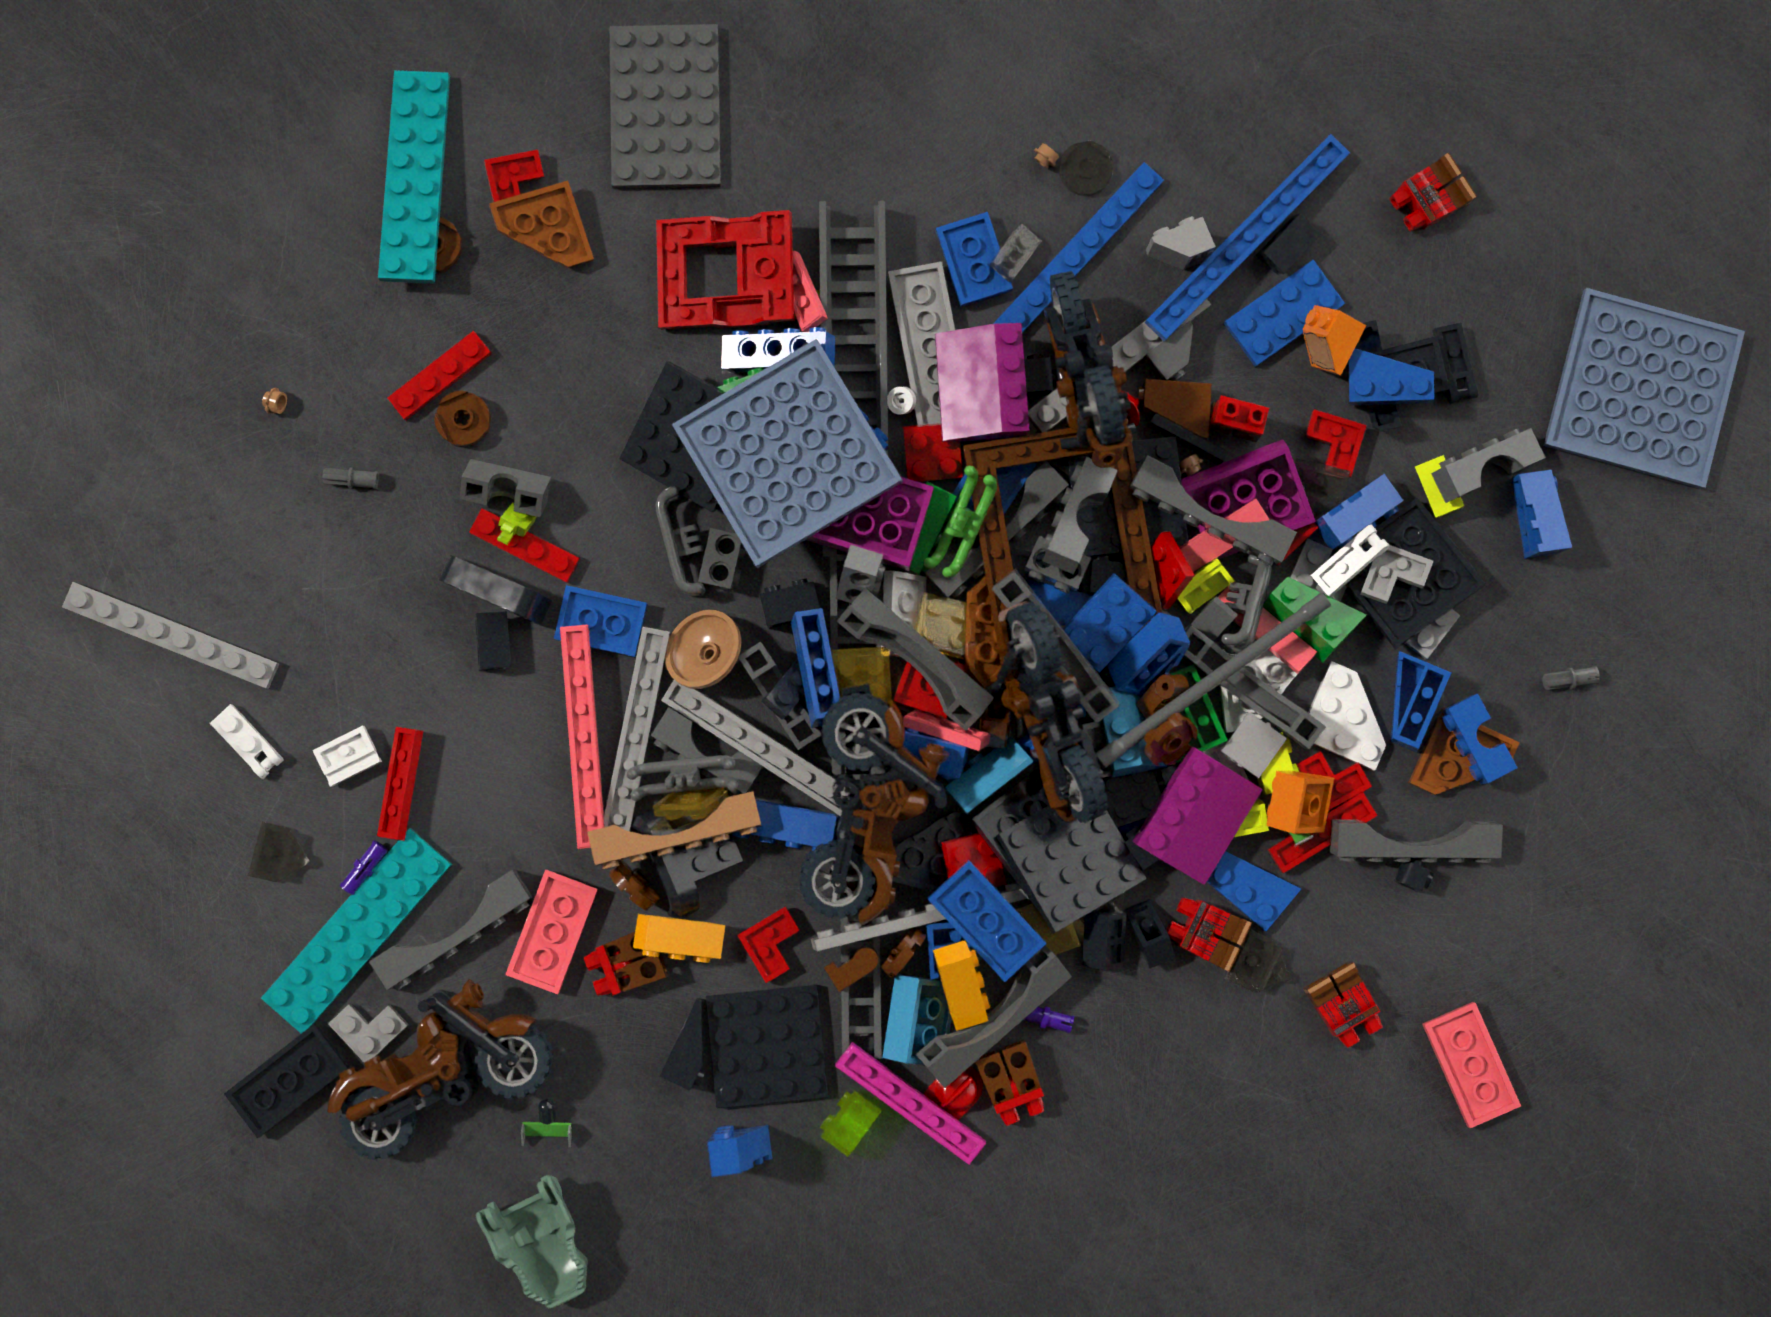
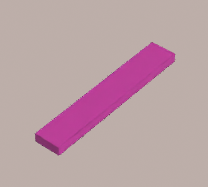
(910, 1103)

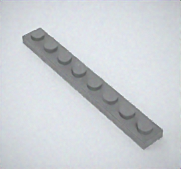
(1125, 354)
(170, 635)
(636, 726)
(753, 743)
(882, 925)

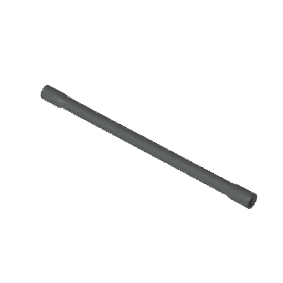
(1305, 613)

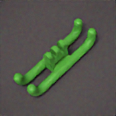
(963, 523)

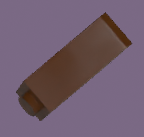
(1179, 402)

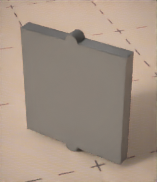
(1253, 744)

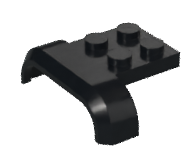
(1420, 353)
(685, 866)

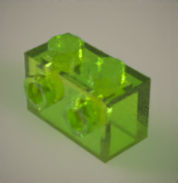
(850, 1121)

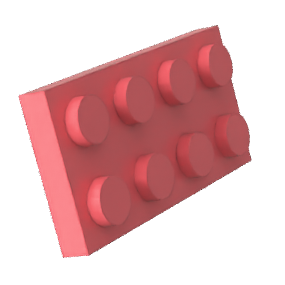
(552, 931)
(1471, 1065)

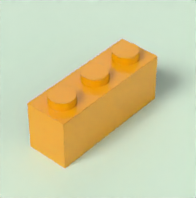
(678, 938)
(962, 984)

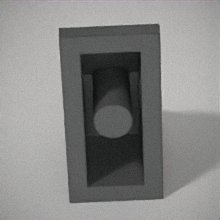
(1171, 355)
(1213, 618)

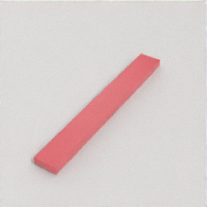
(582, 731)

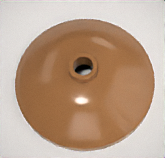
(694, 643)

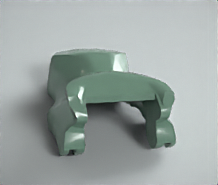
(538, 1244)

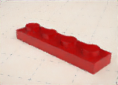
(439, 375)
(527, 548)
(400, 783)
(1288, 856)

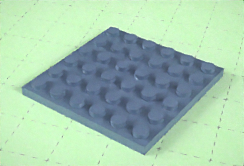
(1644, 388)
(787, 453)

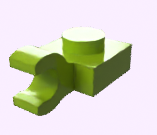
(514, 523)

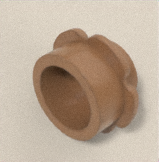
(1046, 156)
(274, 401)
(1190, 465)

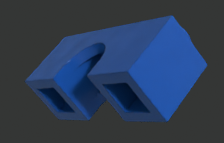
(1464, 720)

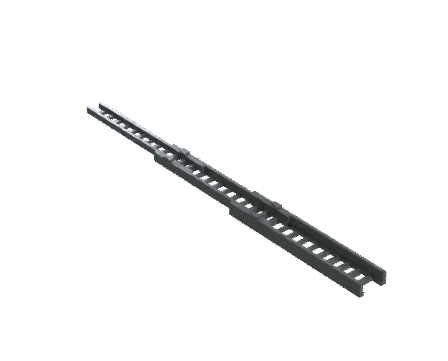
(878, 314)

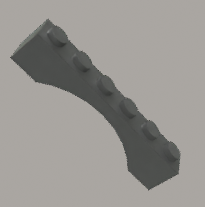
(1159, 483)
(1039, 492)
(957, 692)
(1093, 692)
(1254, 692)
(1470, 840)
(500, 899)
(953, 1053)

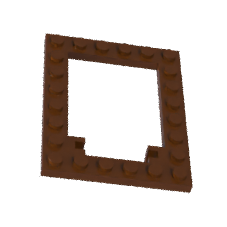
(1044, 447)

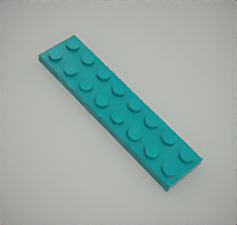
(414, 177)
(356, 931)

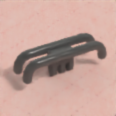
(678, 542)
(1249, 602)
(683, 776)

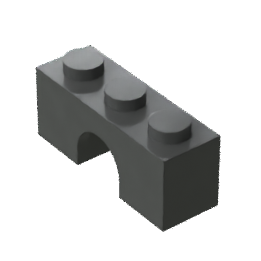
(487, 480)

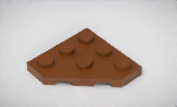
(545, 223)
(980, 658)
(1442, 764)

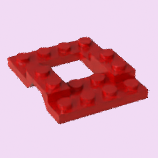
(762, 271)

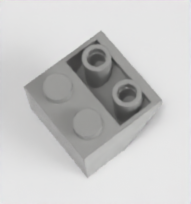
(1182, 245)

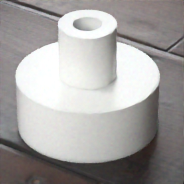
(901, 400)

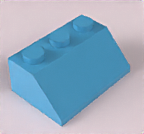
(1118, 724)
(987, 775)
(915, 1017)

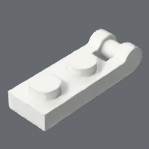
(1349, 561)
(246, 740)

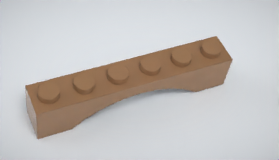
(616, 843)

